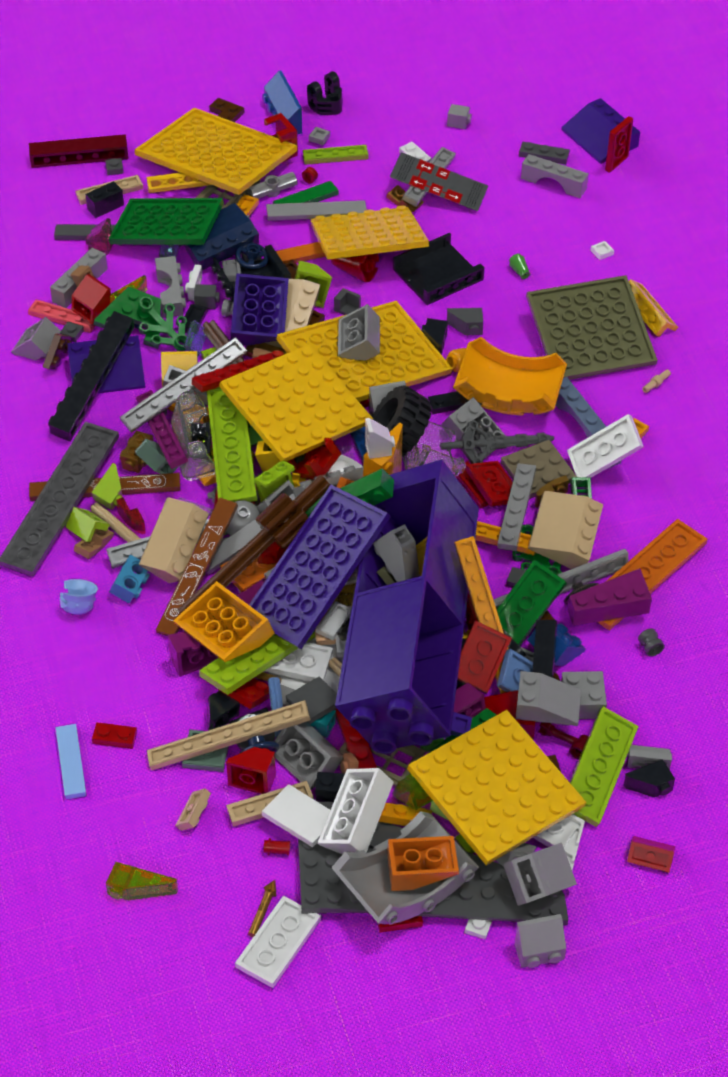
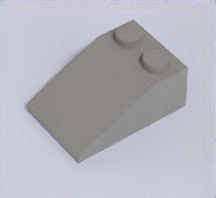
(547, 700)

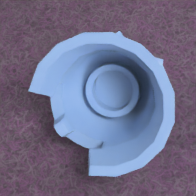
(79, 596)

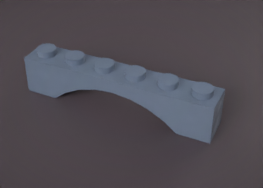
(574, 403)

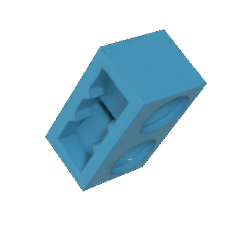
(128, 578)

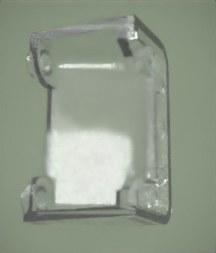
(190, 410)
(429, 449)

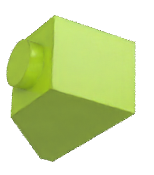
(108, 488)

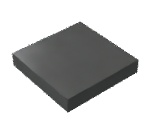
(318, 696)

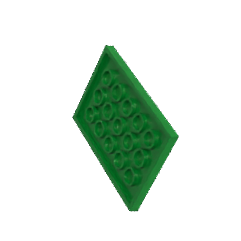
(166, 221)

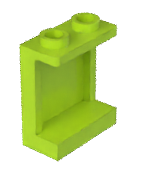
(273, 478)

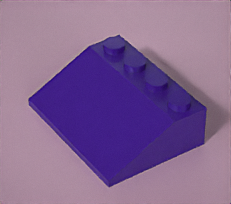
(592, 128)
(259, 308)
(126, 372)

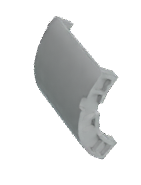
(370, 880)

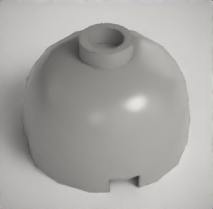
(245, 513)

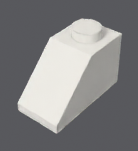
(377, 439)

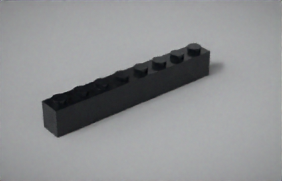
(91, 376)

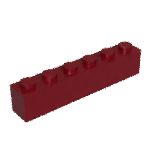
(78, 151)

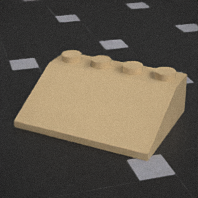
(300, 304)
(566, 528)

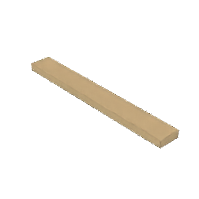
(228, 735)

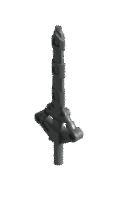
(487, 442)

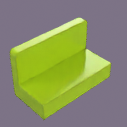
(84, 523)

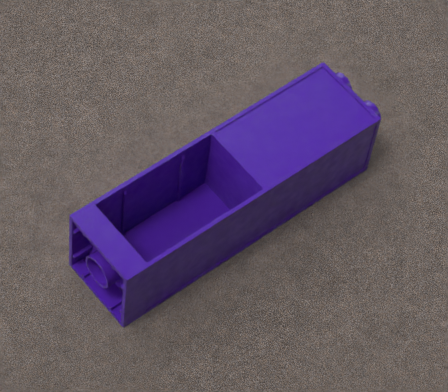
(409, 634)

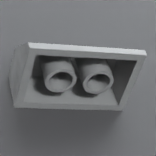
(359, 334)
(306, 753)

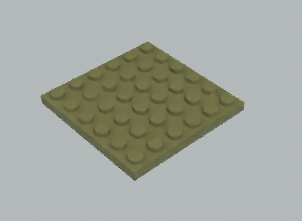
(592, 326)

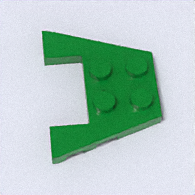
(127, 305)

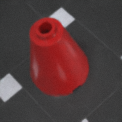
(360, 267)

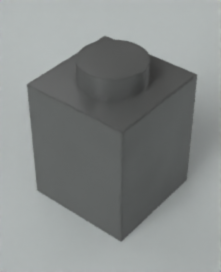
(206, 296)

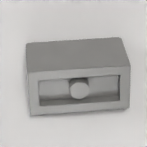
(642, 756)

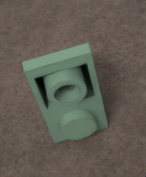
(153, 456)

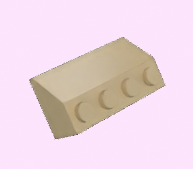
(173, 539)

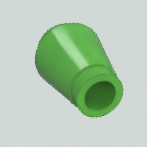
(519, 265)

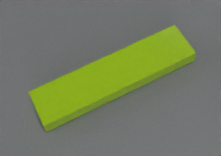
(335, 154)

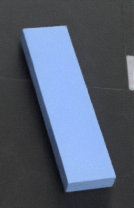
(70, 761)

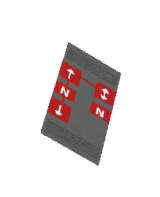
(439, 181)

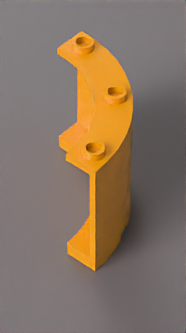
(509, 381)

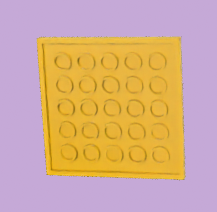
(368, 232)
(295, 403)
(496, 786)

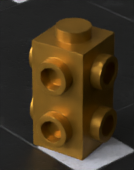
(128, 457)

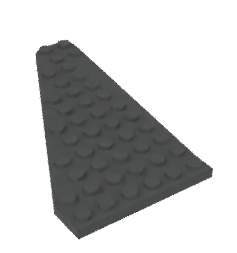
(482, 898)

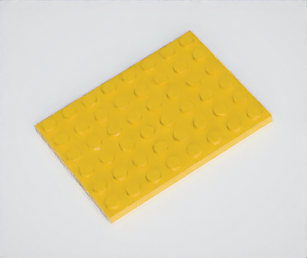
(216, 150)
(403, 354)

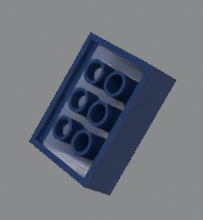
(227, 234)

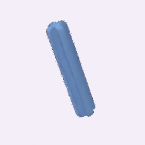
(275, 695)

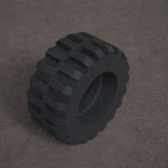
(404, 407)

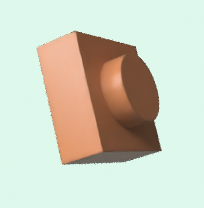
(349, 762)

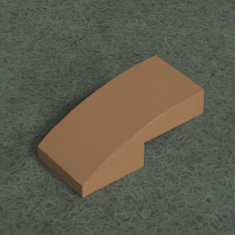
(97, 543)

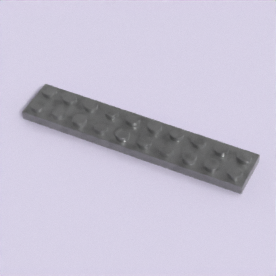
(58, 498)

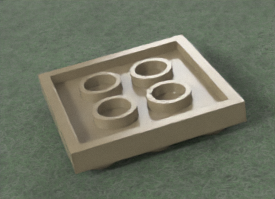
(548, 464)

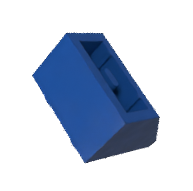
(567, 646)

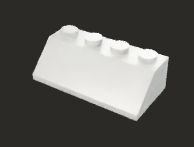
(356, 810)

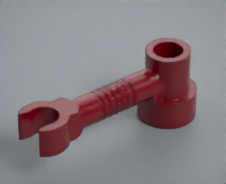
(577, 743)

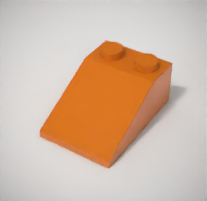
(420, 861)

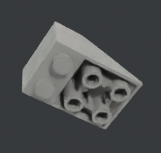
(471, 411)
(398, 553)
(539, 874)

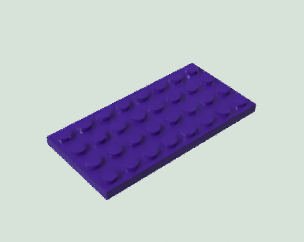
(318, 564)

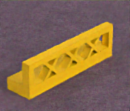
(172, 182)
(650, 310)

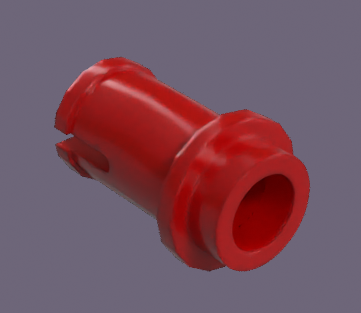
(276, 847)

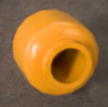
(455, 358)

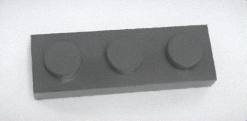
(554, 154)

